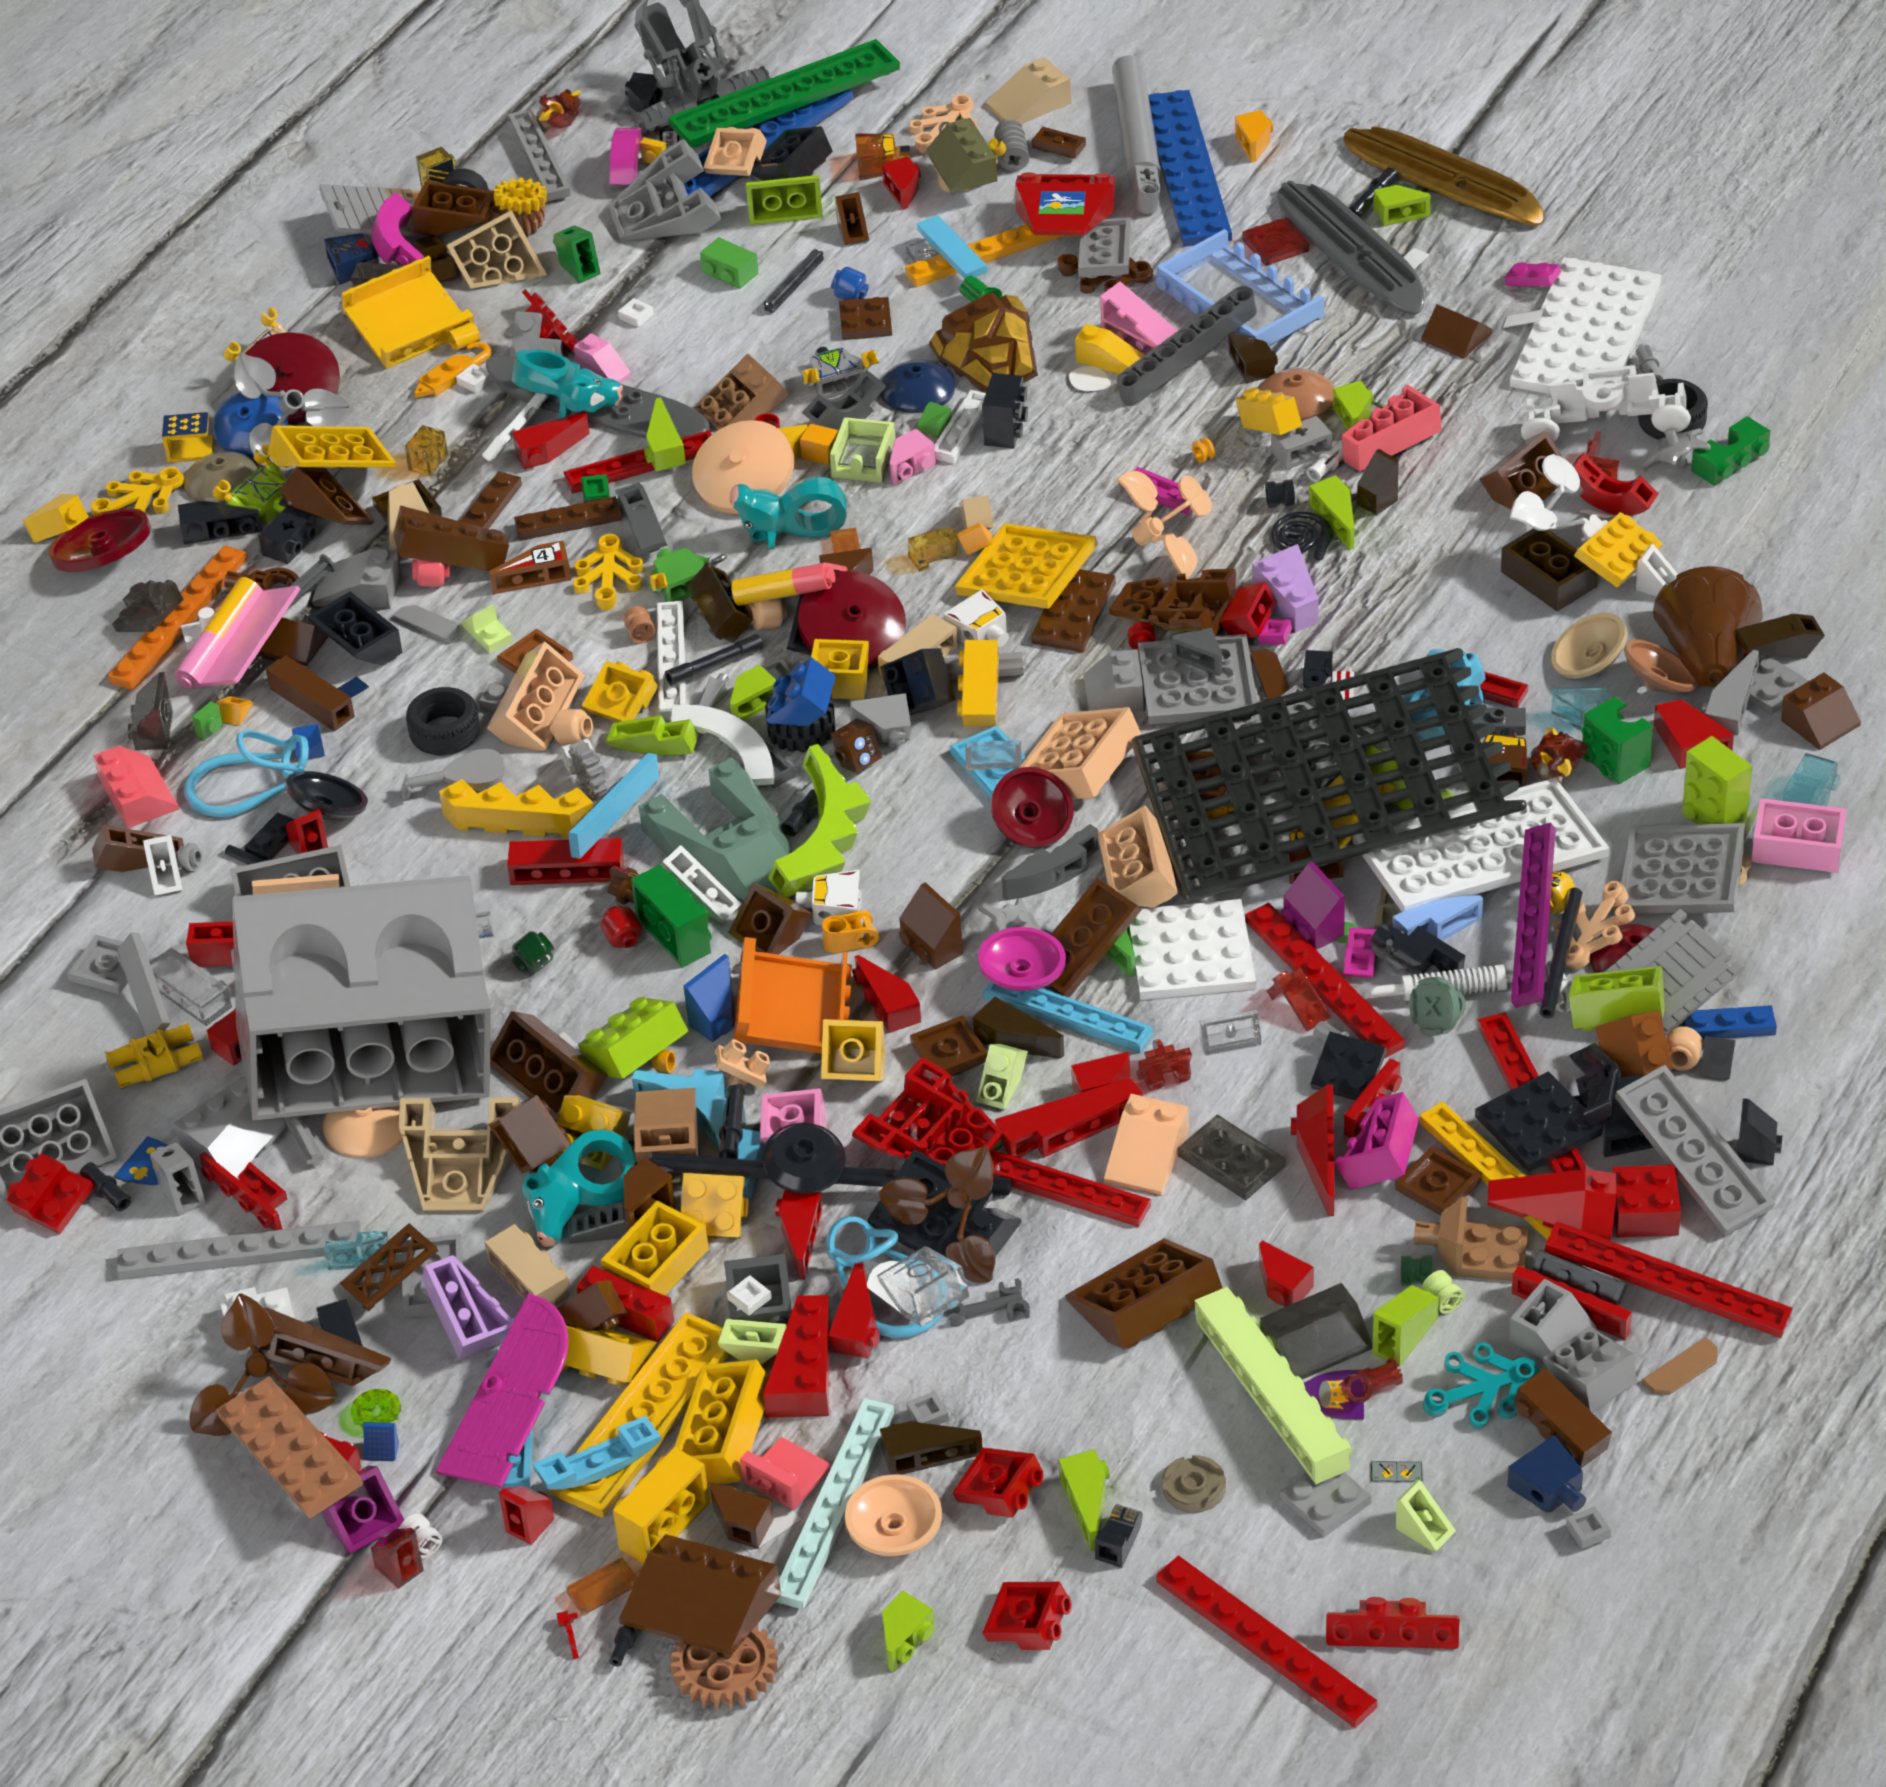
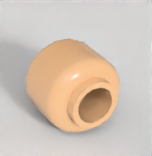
(767, 614)
(571, 726)
(1684, 1047)

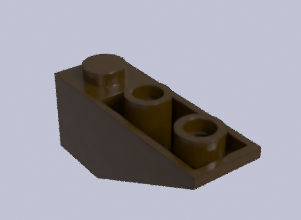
(1786, 636)

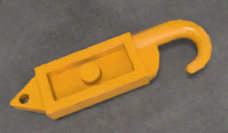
(444, 375)

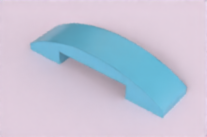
(600, 1460)

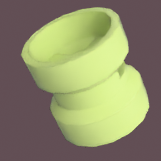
(1449, 1294)

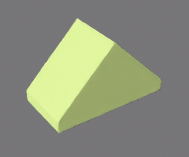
(751, 1339)
(1422, 1518)

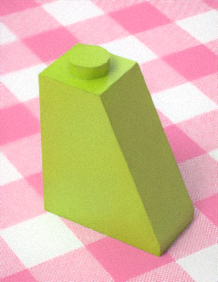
(1403, 1323)

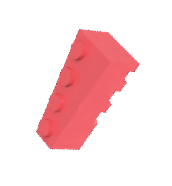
(1393, 428)

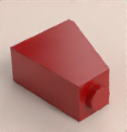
(1685, 727)

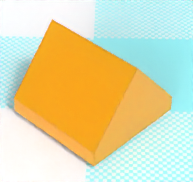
(975, 538)

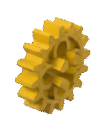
(511, 195)

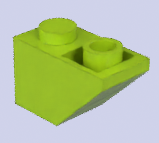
(905, 1627)

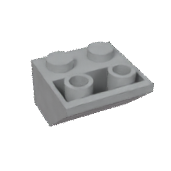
(1547, 1320)
(1592, 1368)

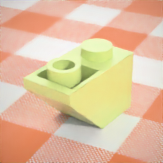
(1001, 1075)

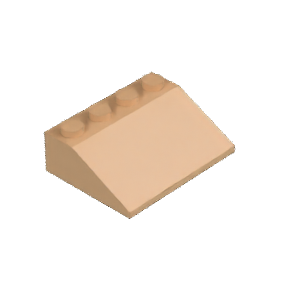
(1085, 748)

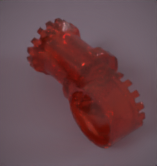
(1373, 1380)

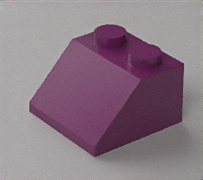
(1315, 907)
(364, 1512)

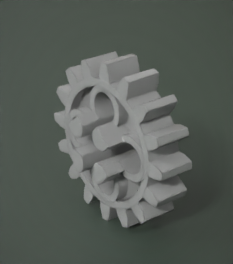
(587, 770)

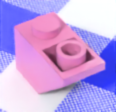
(911, 455)

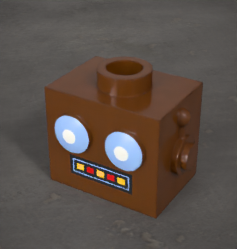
(856, 745)

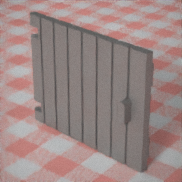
(357, 207)
(1690, 963)

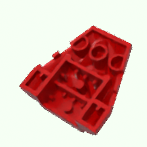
(928, 1118)

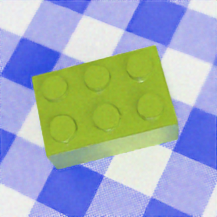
(1716, 784)
(633, 1036)

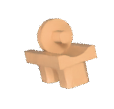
(739, 1068)

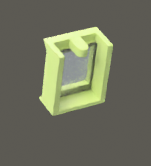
(862, 449)

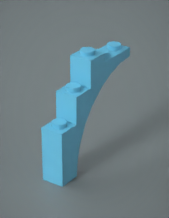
(710, 1110)

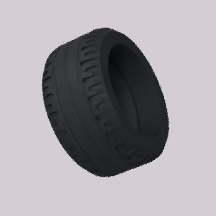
(1695, 404)
(443, 738)

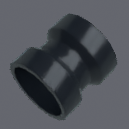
(1280, 492)

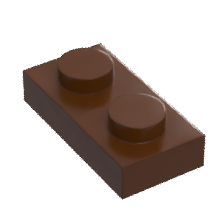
(1058, 142)

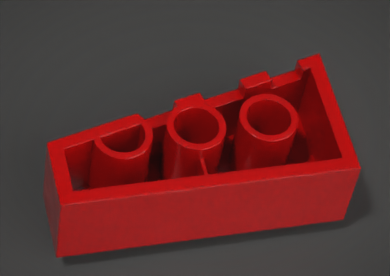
(802, 1364)

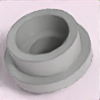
(189, 857)

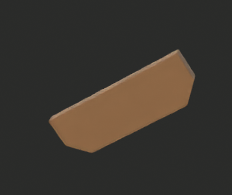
(1682, 1368)

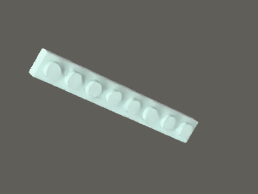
(829, 1508)

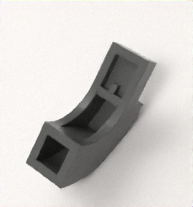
(852, 404)

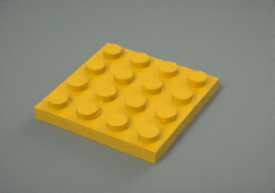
(1027, 565)

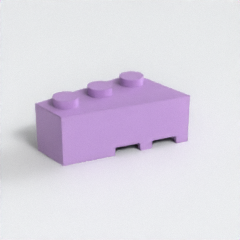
(1290, 585)
(464, 1308)

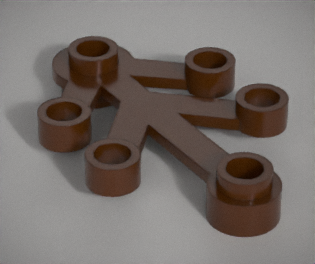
(1138, 271)

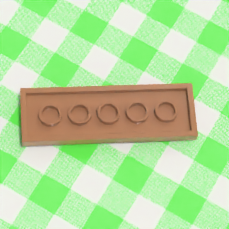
(289, 1447)

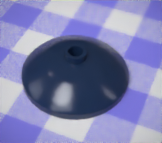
(916, 384)

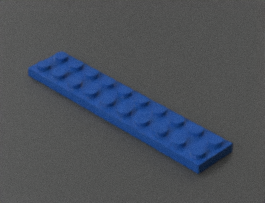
(771, 129)
(1187, 168)

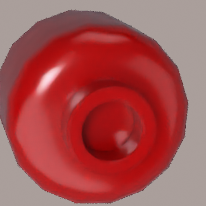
(621, 926)

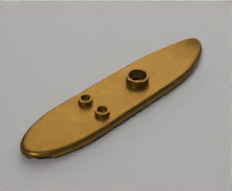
(1443, 172)

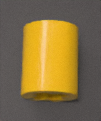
(463, 336)

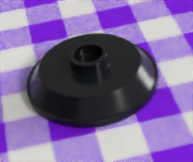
(803, 1158)

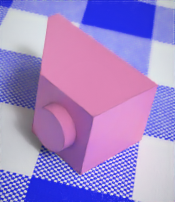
(600, 358)

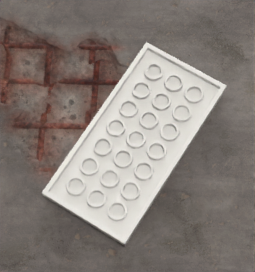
(1586, 323)
(1483, 853)

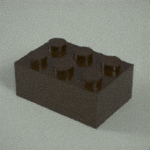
(1547, 568)

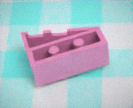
(1133, 319)

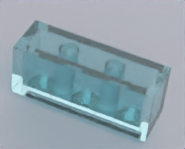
(1812, 781)

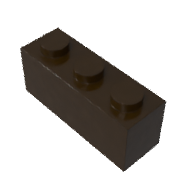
(713, 595)

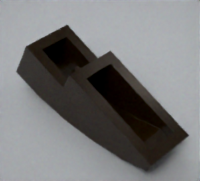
(441, 262)

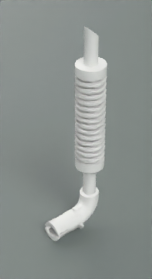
(1469, 981)

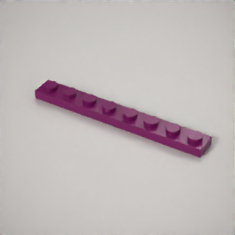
(1533, 915)

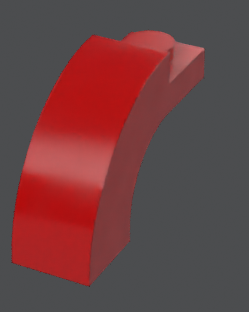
(1612, 494)

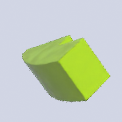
(653, 736)

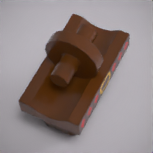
(621, 884)

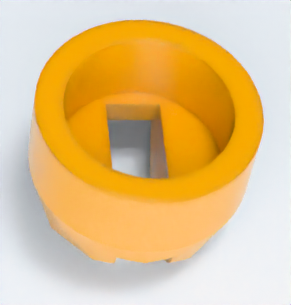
(664, 1061)

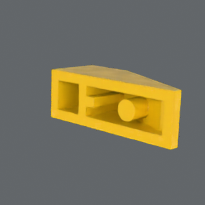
(1104, 350)

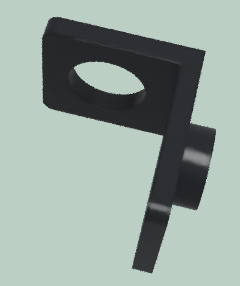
(1717, 1057)

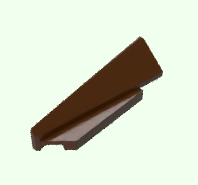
(339, 1358)

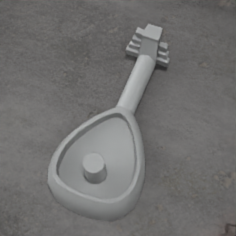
(477, 768)

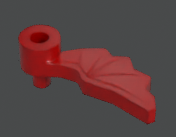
(564, 1620)

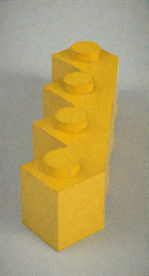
(500, 810)

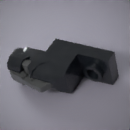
(1414, 952)

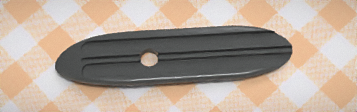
(1349, 239)
(630, 416)

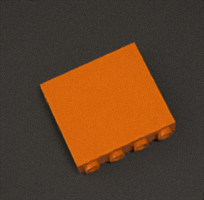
(788, 998)

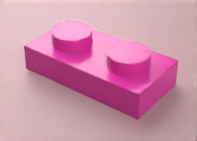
(1532, 274)

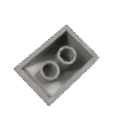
(368, 575)

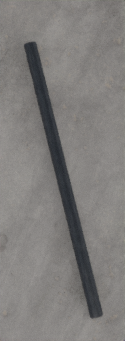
(755, 1169)

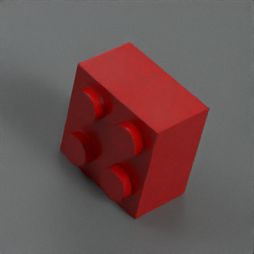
(1646, 1201)

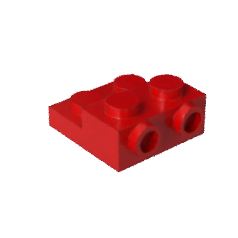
(48, 1193)
(1000, 1481)
(1028, 1614)

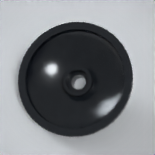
(326, 792)

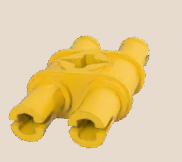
(153, 1056)

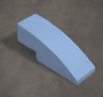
(1441, 916)

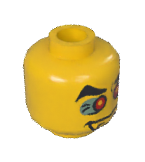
(1560, 886)

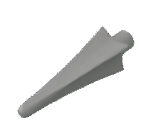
(714, 690)

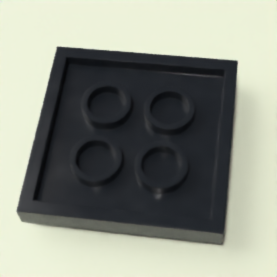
(1537, 1121)
(942, 1220)

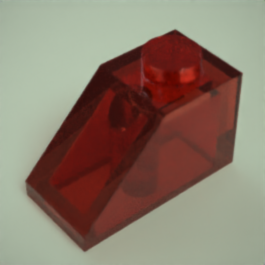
(398, 1556)

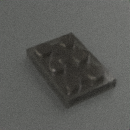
(1231, 1157)

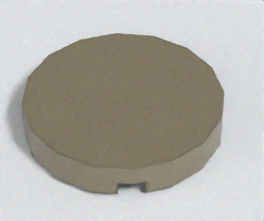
(1194, 1484)

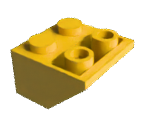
(584, 1115)

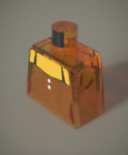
(876, 150)

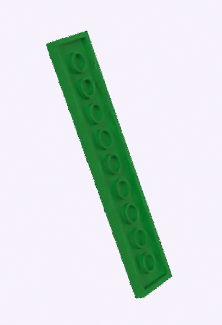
(785, 92)

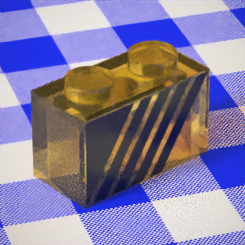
(435, 165)

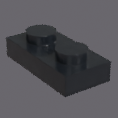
(270, 838)

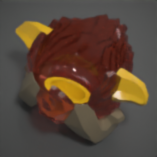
(558, 110)
(1556, 755)

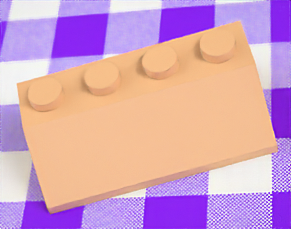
(535, 695)
(1138, 859)

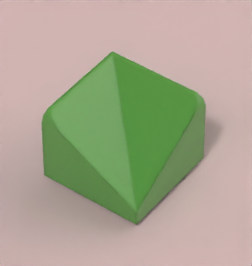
(934, 419)

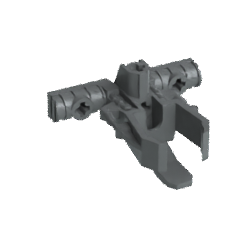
(688, 71)

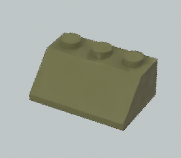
(963, 156)

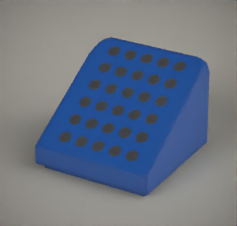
(380, 1441)

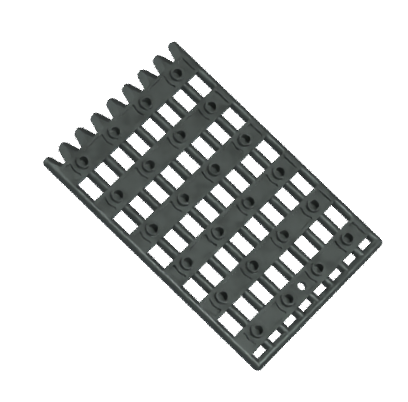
(1299, 781)

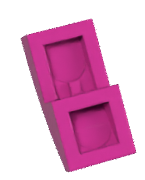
(1359, 956)

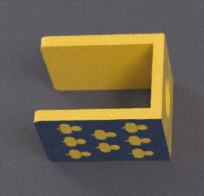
(186, 437)

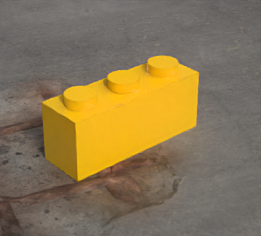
(1268, 411)
(979, 683)

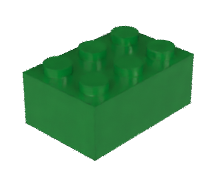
(671, 915)

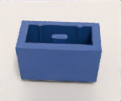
(801, 694)

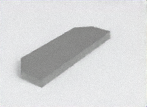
(427, 622)

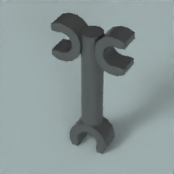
(1009, 1299)

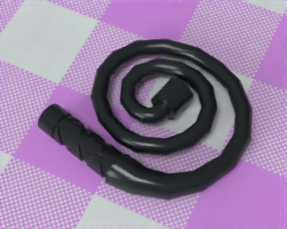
(1325, 536)

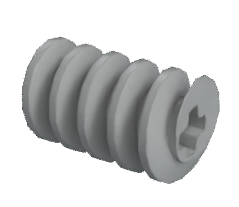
(1014, 138)

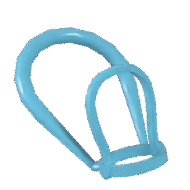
(244, 757)
(872, 1250)

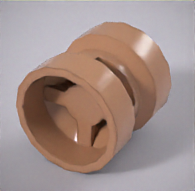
(639, 624)

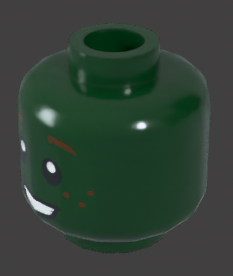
(532, 952)

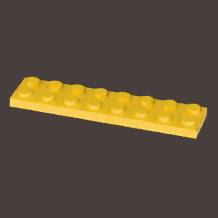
(659, 1393)

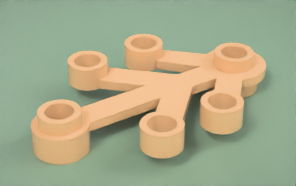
(960, 106)
(1614, 896)

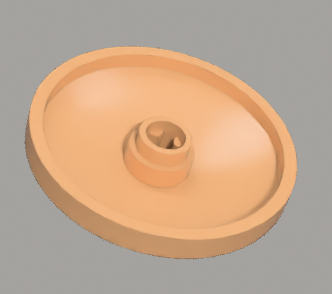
(742, 454)

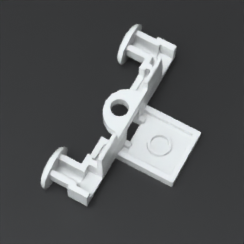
(1606, 391)

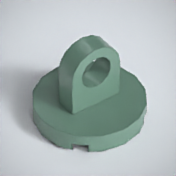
(1436, 1006)

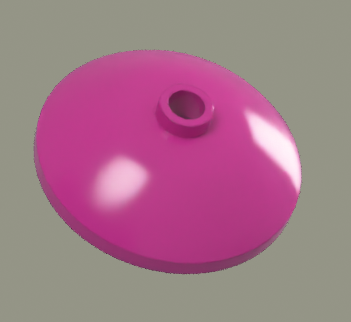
(1021, 958)

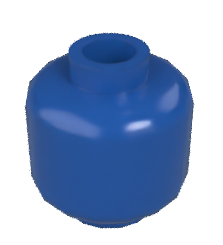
(849, 284)

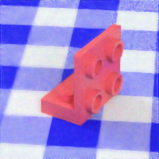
(784, 1472)

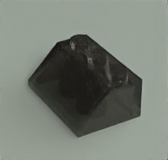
(1318, 1331)

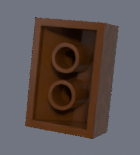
(1521, 471)

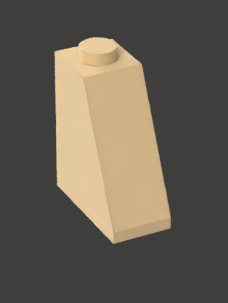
(406, 496)

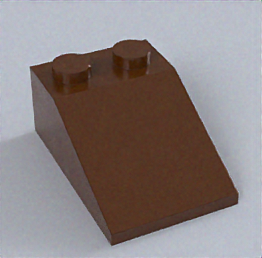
(449, 207)
(322, 495)

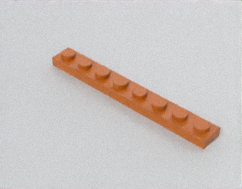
(196, 596)

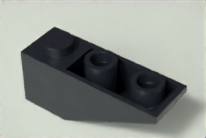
(213, 521)

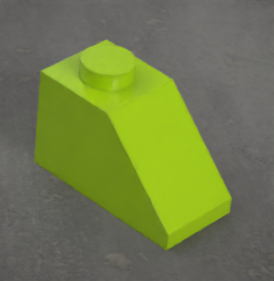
(1400, 204)
(1352, 403)
(751, 692)

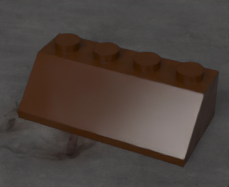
(543, 1062)

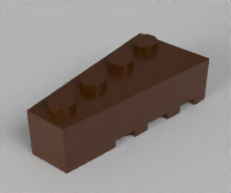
(448, 540)

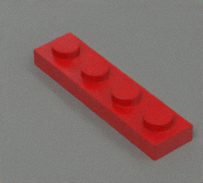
(1605, 1315)

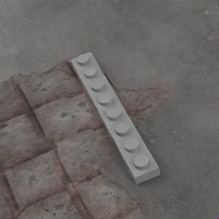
(231, 1250)

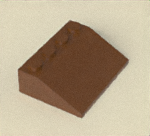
(1145, 1292)
(700, 1594)

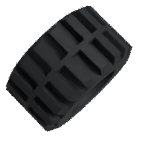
(802, 737)

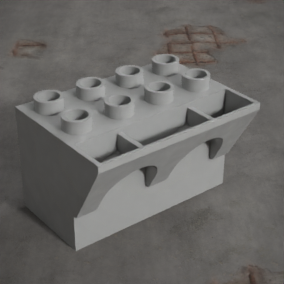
(360, 997)

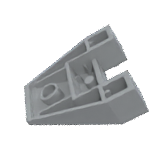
(658, 200)

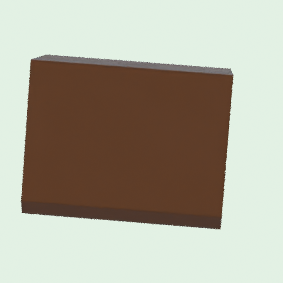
(1454, 332)
(294, 639)

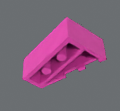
(1382, 1145)

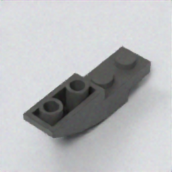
(641, 517)
(1048, 870)

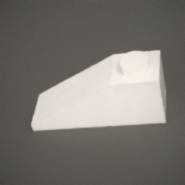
(701, 884)

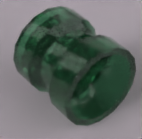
(1415, 1269)

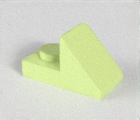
(487, 629)

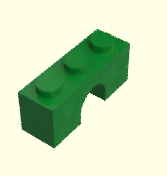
(1745, 443)

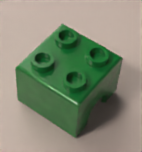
(1614, 745)

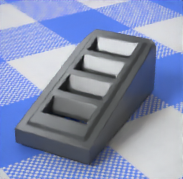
(611, 1214)

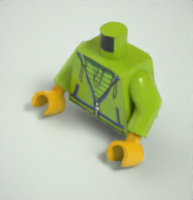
(258, 490)

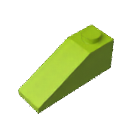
(663, 441)
(1333, 502)
(1085, 1487)

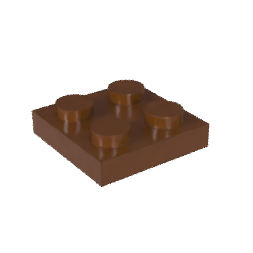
(865, 318)
(950, 1045)
(1437, 1180)

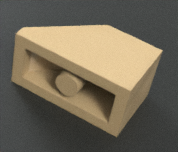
(976, 511)

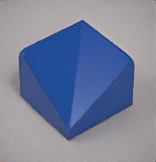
(314, 739)

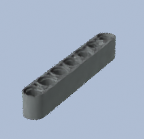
(1186, 345)

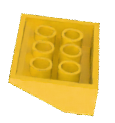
(327, 447)

